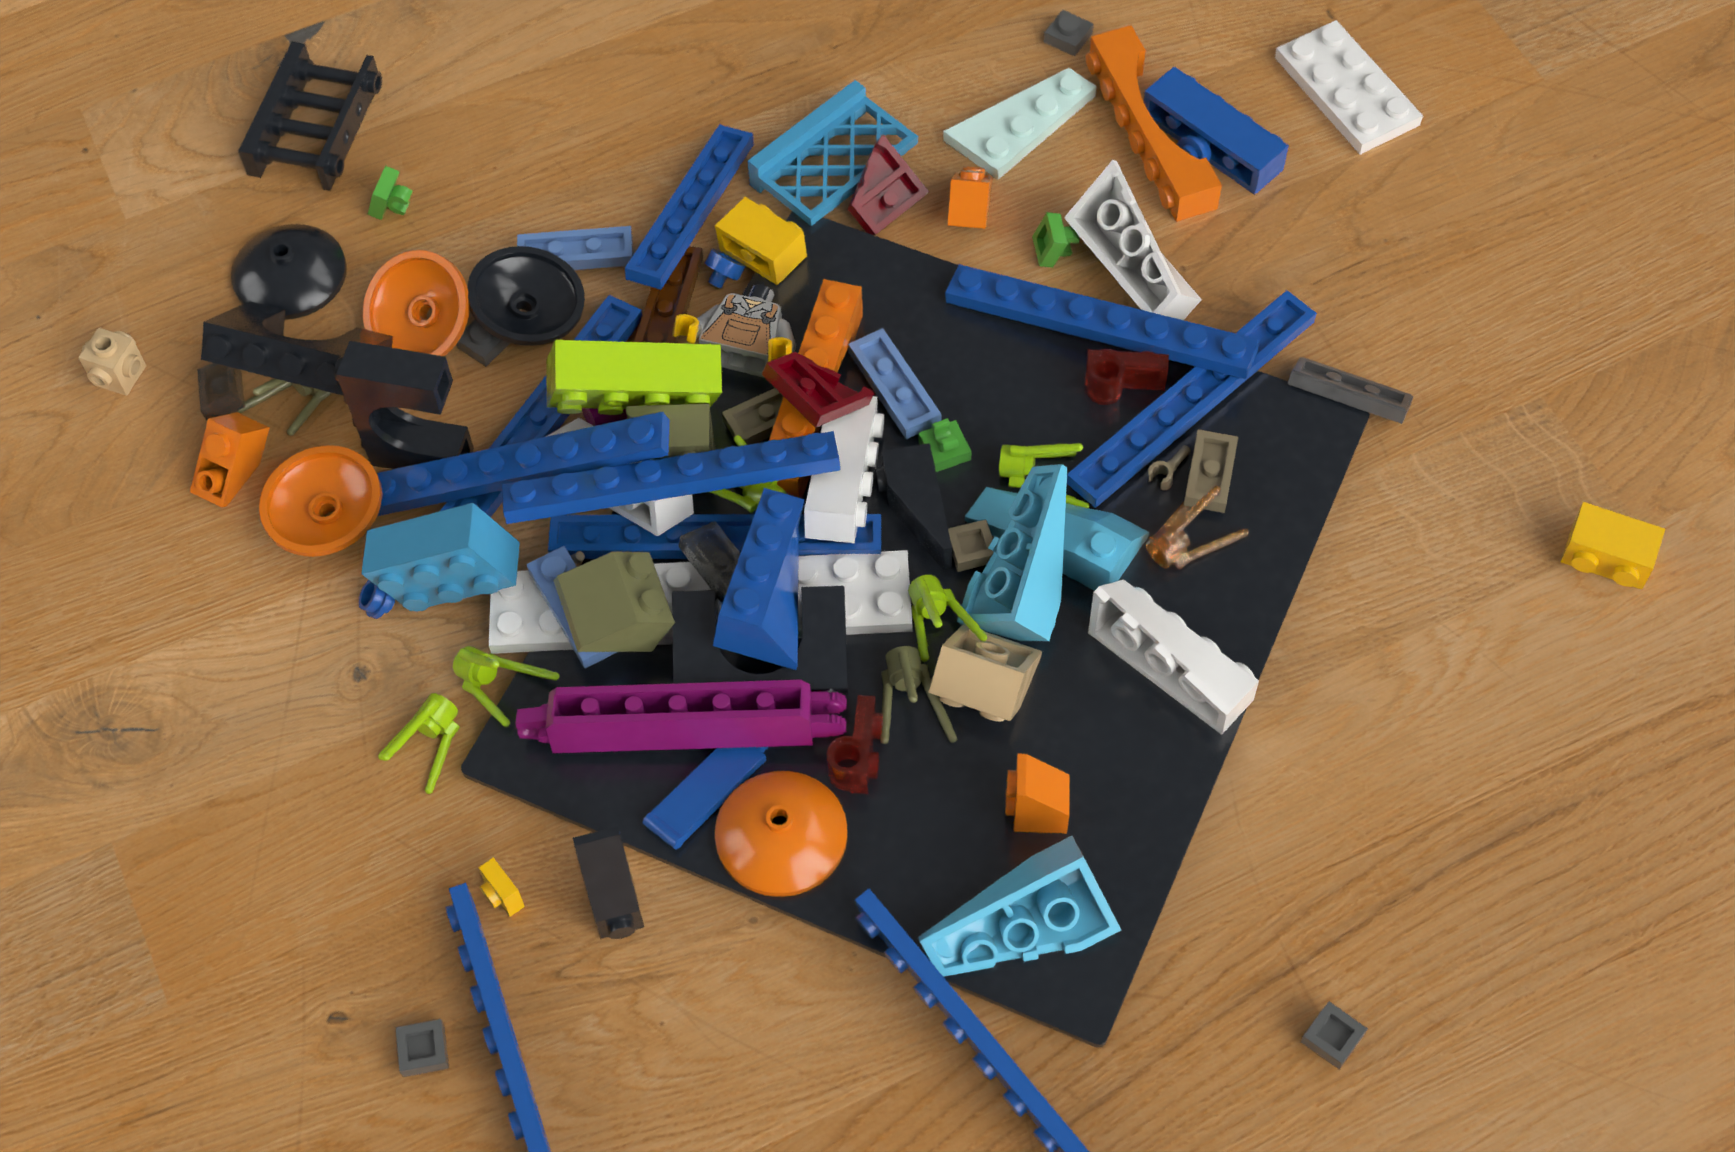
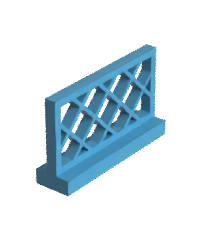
(811, 137)

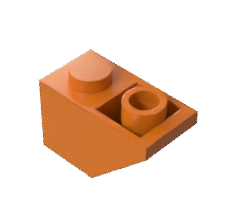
(970, 198)
(228, 457)
(1037, 796)

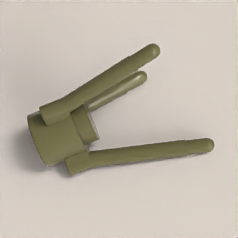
(275, 386)
(906, 674)

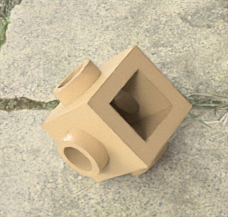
(112, 361)

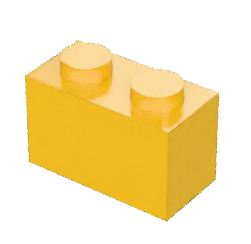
(761, 240)
(1613, 546)

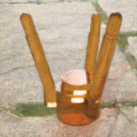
(1170, 542)

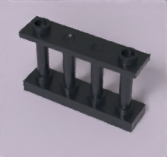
(287, 94)

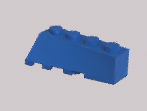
(762, 596)

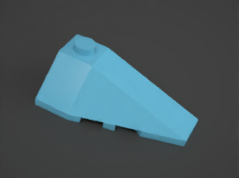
(1095, 541)
(1023, 578)
(1030, 911)

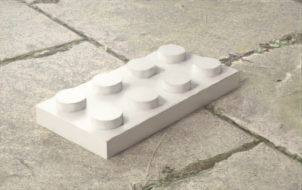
(1348, 87)

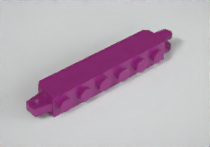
(683, 716)

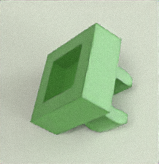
(389, 195)
(1053, 240)
(947, 444)

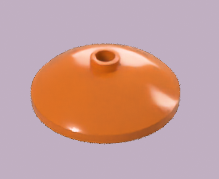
(406, 291)
(309, 488)
(784, 856)

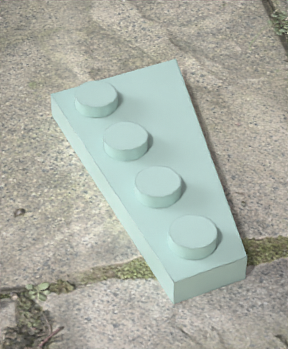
(1017, 125)

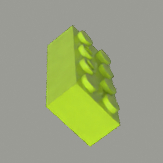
(630, 374)

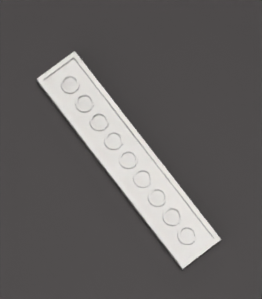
(873, 585)

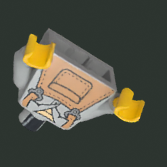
(746, 328)

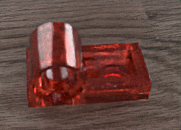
(1124, 370)
(858, 748)

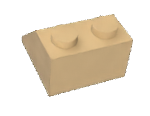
(984, 674)

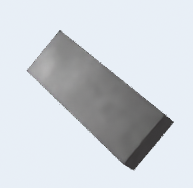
(1350, 389)

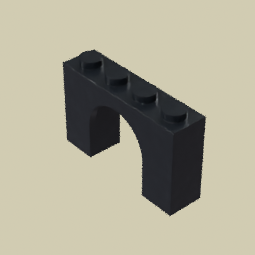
(254, 342)
(383, 380)
(820, 653)

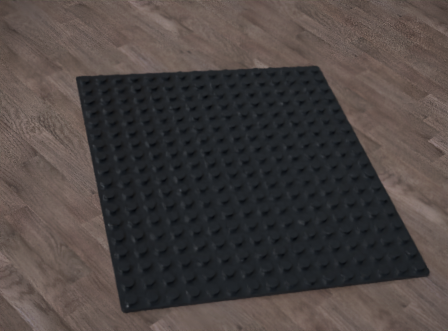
(936, 812)

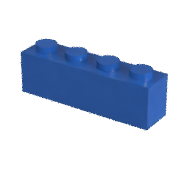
(1236, 142)

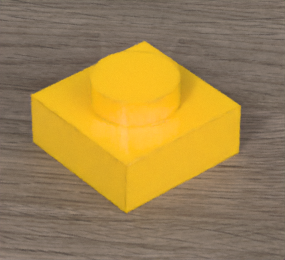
(499, 888)

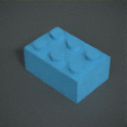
(441, 557)

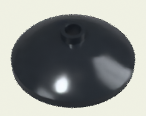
(290, 269)
(528, 281)

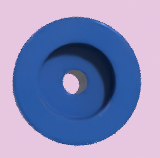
(723, 267)

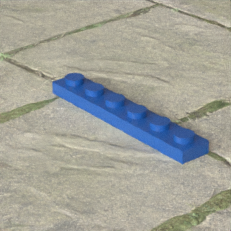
(689, 207)

